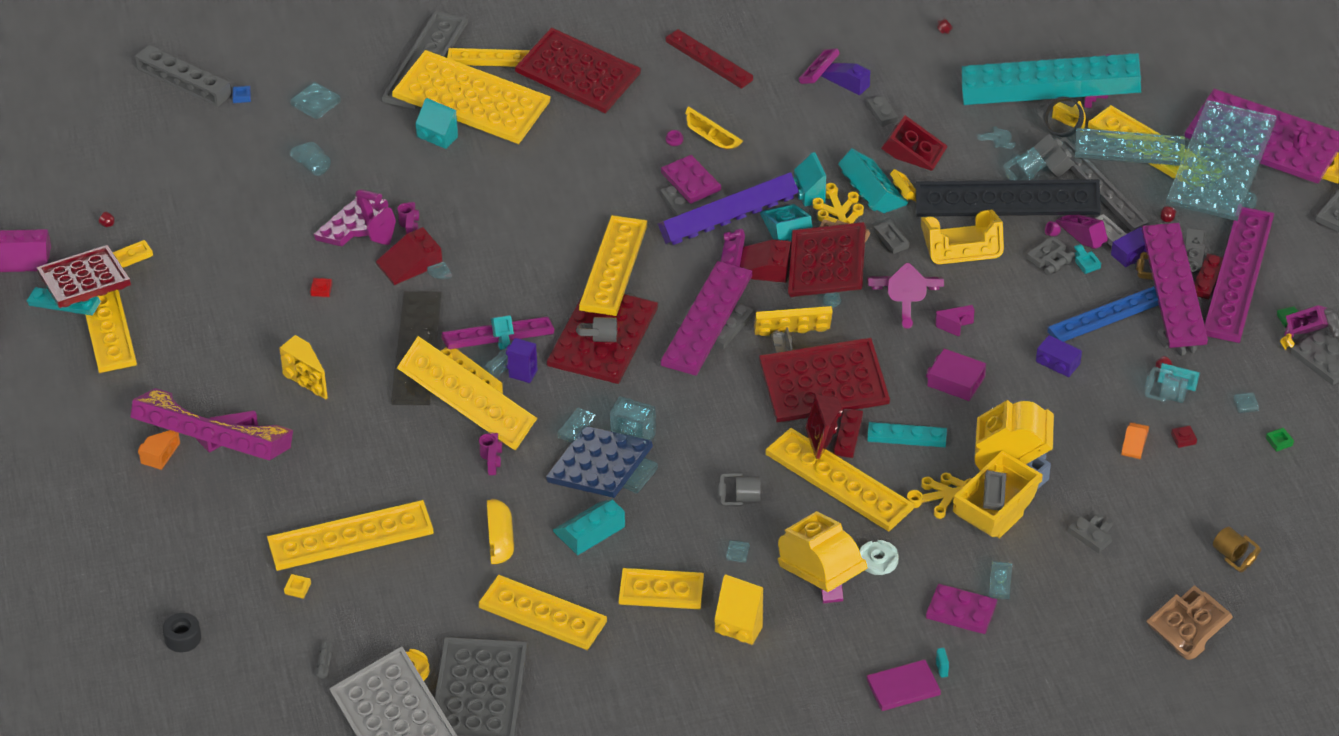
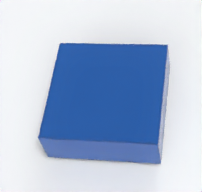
(241, 94)

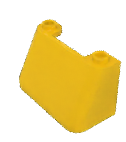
(964, 243)

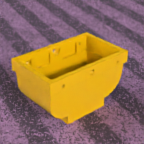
(1017, 429)
(1019, 491)
(820, 552)

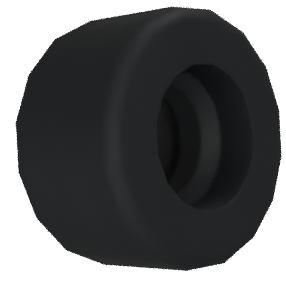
(185, 641)

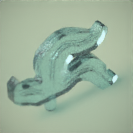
(1003, 142)

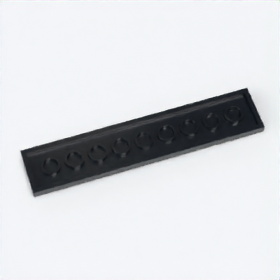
(1008, 197)

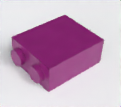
(956, 374)

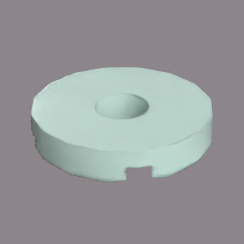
(884, 549)

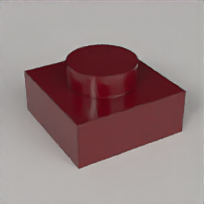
(1184, 436)

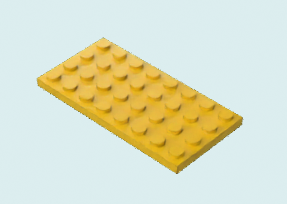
(476, 96)

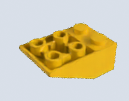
(303, 366)

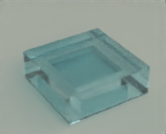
(1246, 402)
(737, 551)

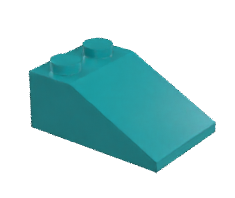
(784, 220)

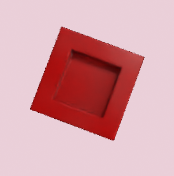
(321, 287)

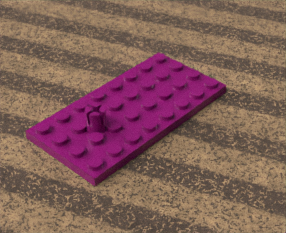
(1295, 143)

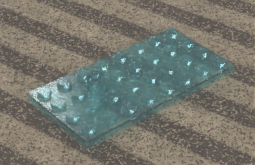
(1221, 160)

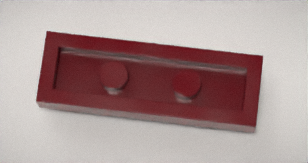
(1208, 276)
(848, 433)

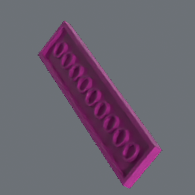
(1238, 275)

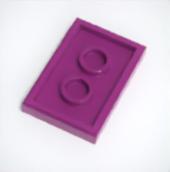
(903, 685)

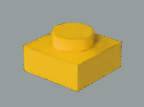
(297, 586)

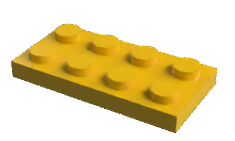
(796, 320)
(661, 588)

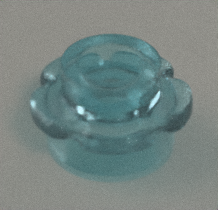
(832, 299)

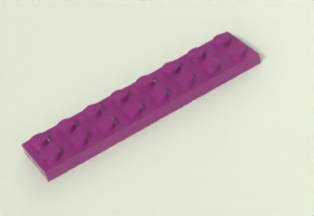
(1174, 285)
(706, 318)

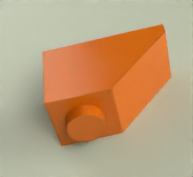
(158, 449)

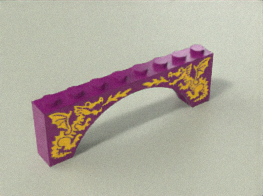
(160, 409)

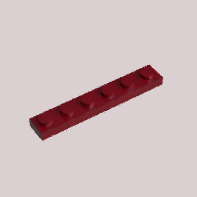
(709, 58)

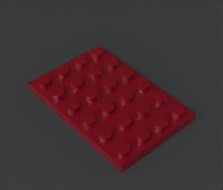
(578, 70)
(603, 359)
(833, 370)

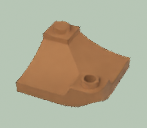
(1189, 621)

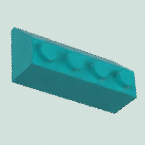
(871, 182)

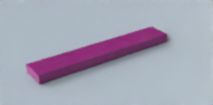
(484, 334)

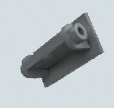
(782, 341)

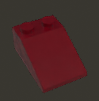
(914, 145)
(410, 256)
(767, 260)
(822, 422)

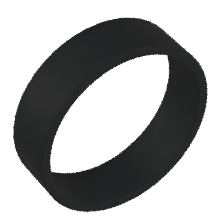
(1049, 107)

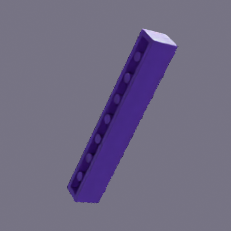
(727, 208)

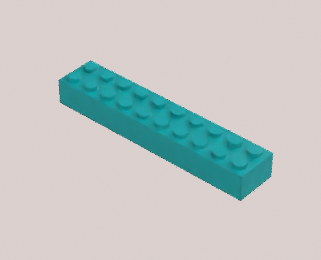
(1051, 79)

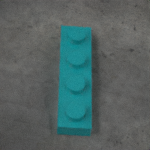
(42, 298)
(907, 434)

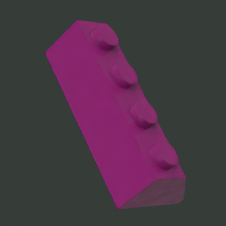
(24, 249)

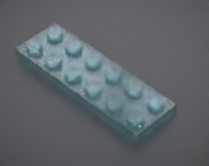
(1129, 146)

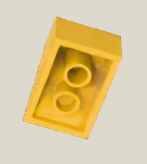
(739, 610)

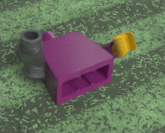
(1310, 321)

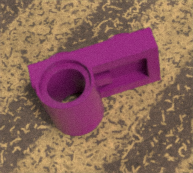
(408, 216)
(489, 449)

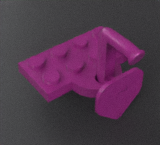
(362, 217)
(906, 286)

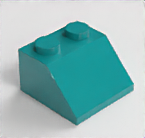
(437, 124)
(810, 180)

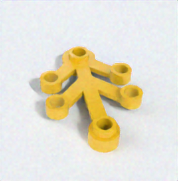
(837, 209)
(944, 492)

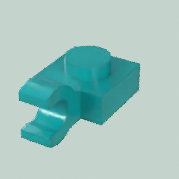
(1086, 261)
(502, 328)

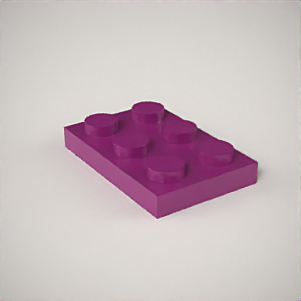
(690, 179)
(961, 608)

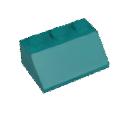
(591, 526)

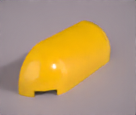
(711, 130)
(500, 531)

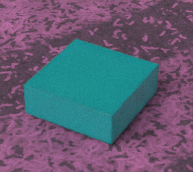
(942, 662)

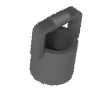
(601, 329)
(746, 489)

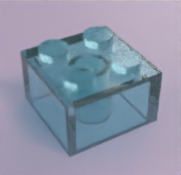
(633, 418)

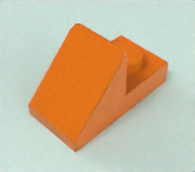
(1135, 440)

